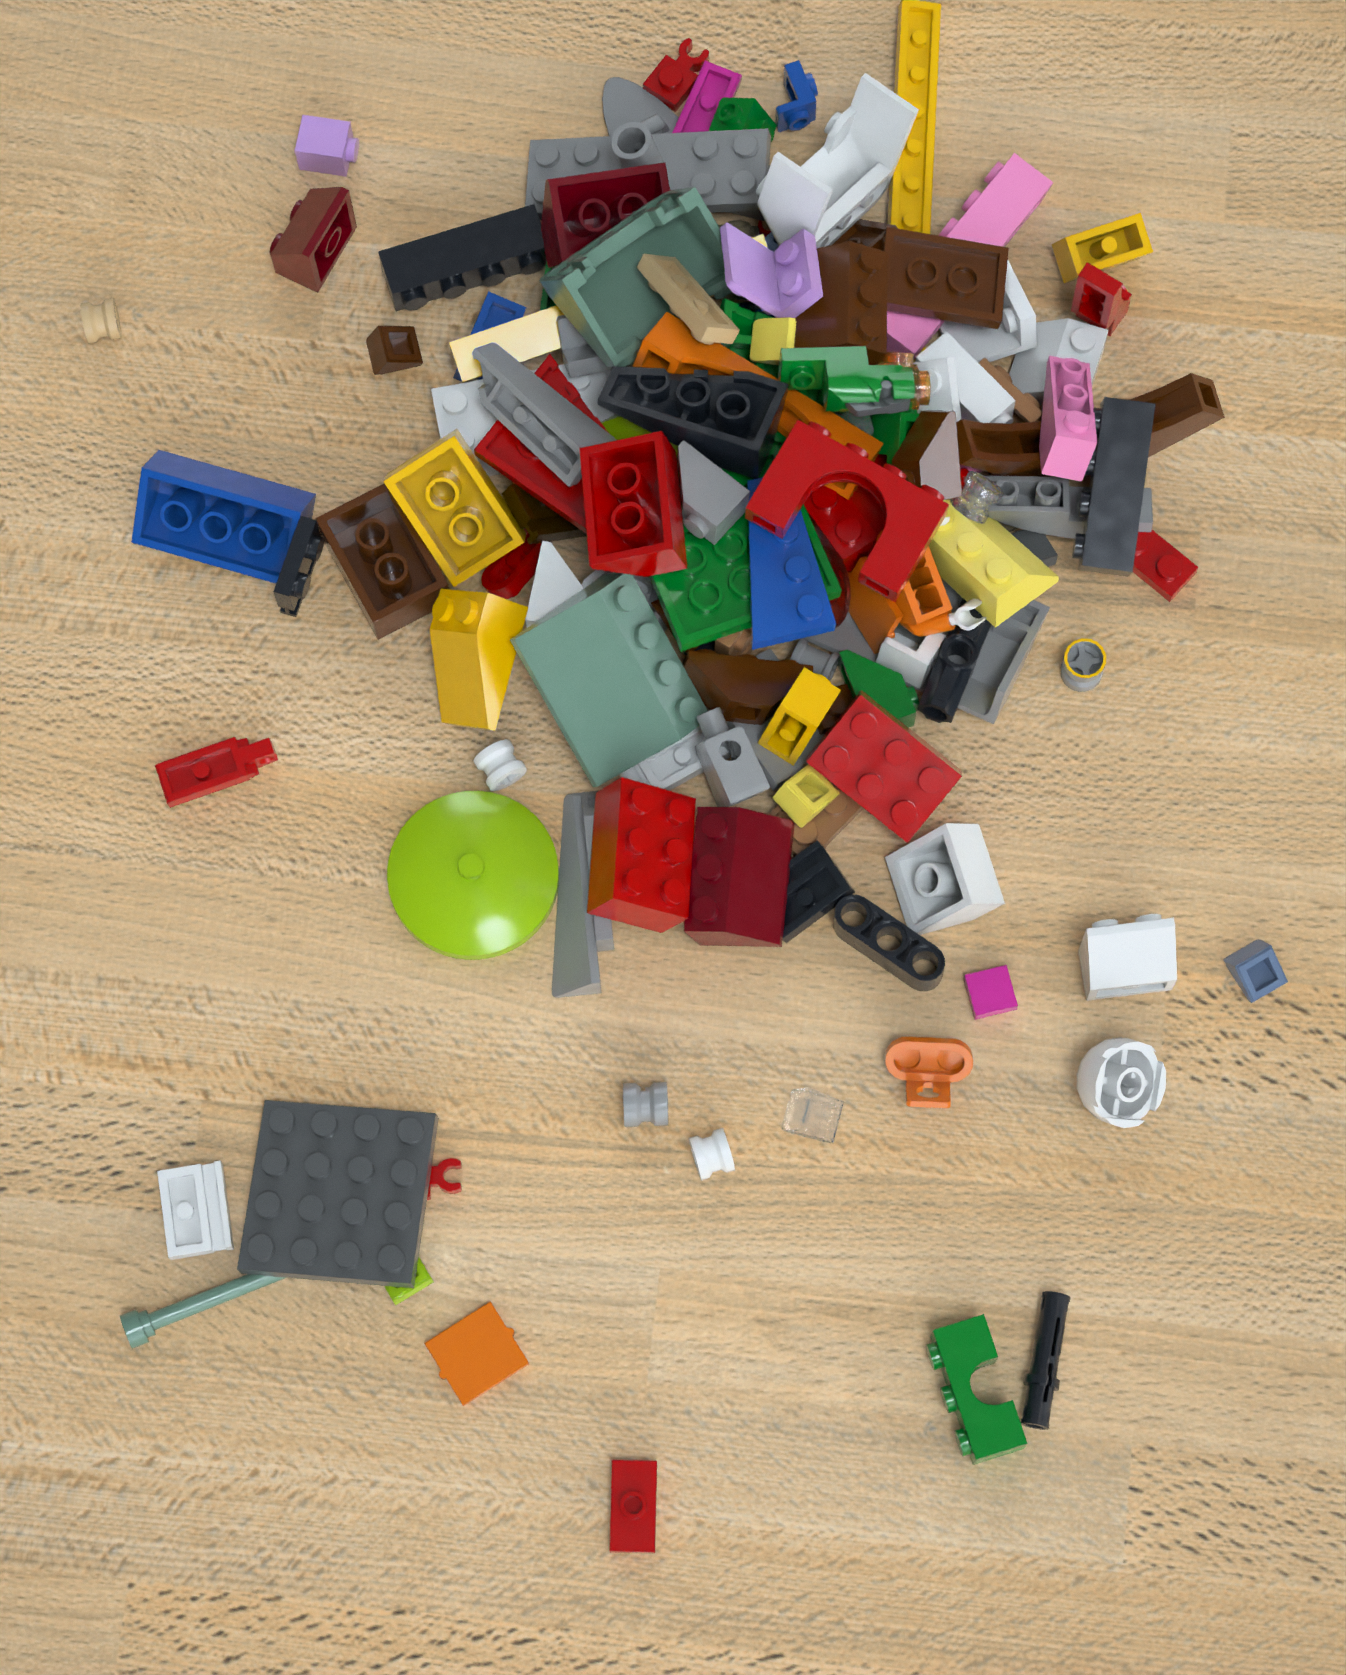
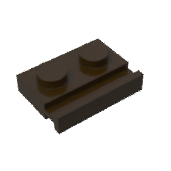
(537, 518)

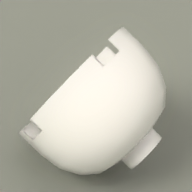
(1121, 1081)

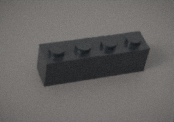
(464, 258)
(1115, 487)

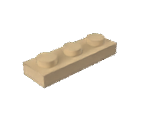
(688, 299)

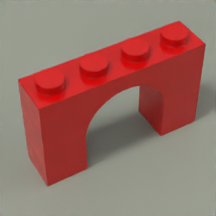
(813, 460)

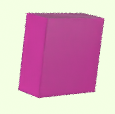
(990, 992)

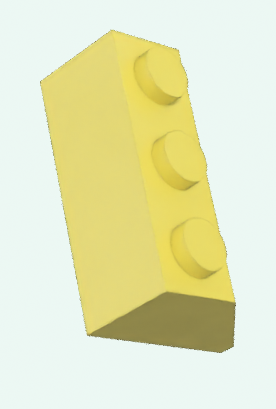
(988, 566)

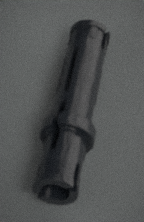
(1042, 1378)

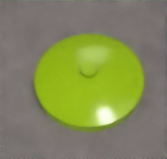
(473, 875)

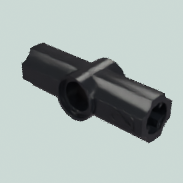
(948, 678)

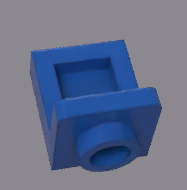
(801, 92)

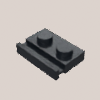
(298, 566)
(812, 889)

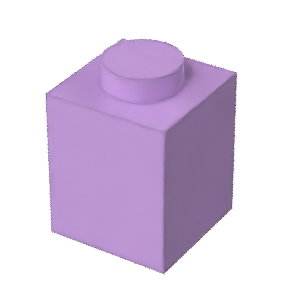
(325, 145)

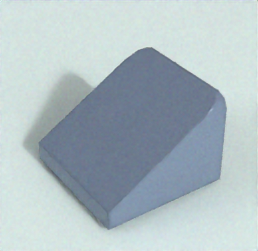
(1256, 969)

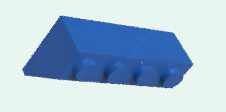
(217, 515)

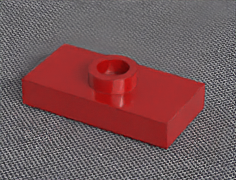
(633, 1506)

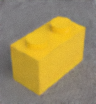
(1102, 246)
(799, 716)

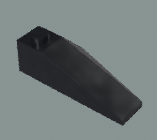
(718, 415)

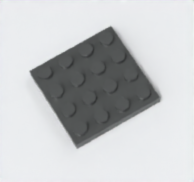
(338, 1194)

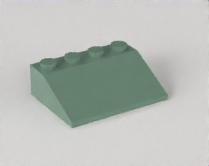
(610, 677)

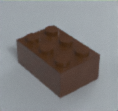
(382, 560)

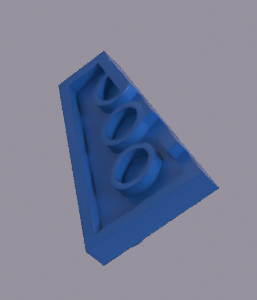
(785, 585)

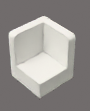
(909, 657)

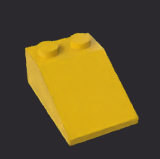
(473, 654)

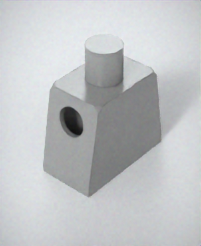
(733, 779)

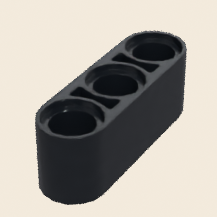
(878, 924)

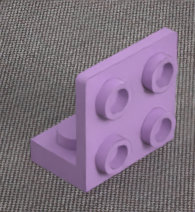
(776, 281)

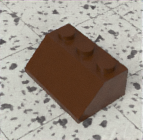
(852, 301)

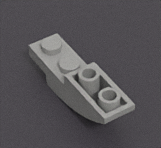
(1049, 505)

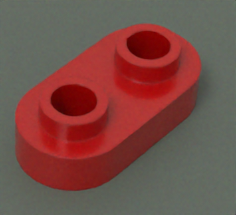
(512, 571)

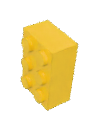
(455, 507)

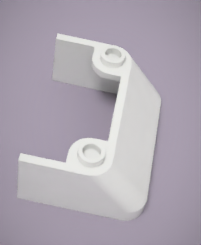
(844, 174)

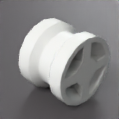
(500, 765)
(711, 1154)

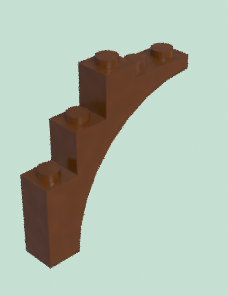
(1014, 448)

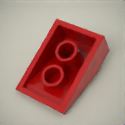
(845, 524)

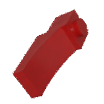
(1100, 299)

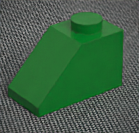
(879, 683)

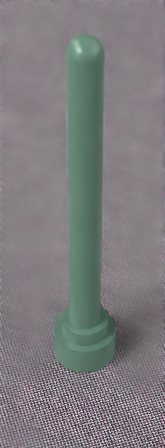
(142, 1325)

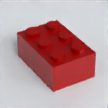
(884, 766)
(641, 855)

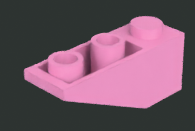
(1067, 419)

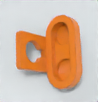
(928, 1064)

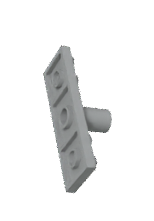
(718, 163)

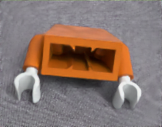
(927, 603)

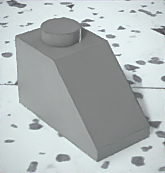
(708, 495)

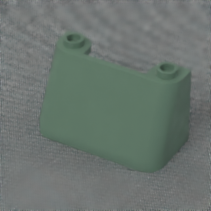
(608, 294)

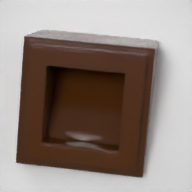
(393, 349)

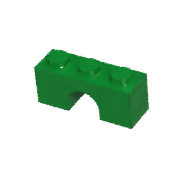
(985, 1428)

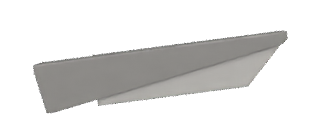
(536, 413)
(577, 932)

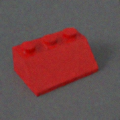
(633, 506)

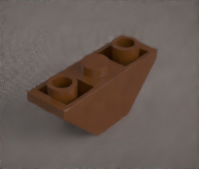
(741, 685)

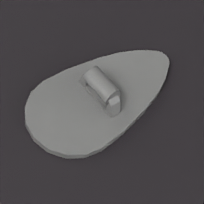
(629, 102)

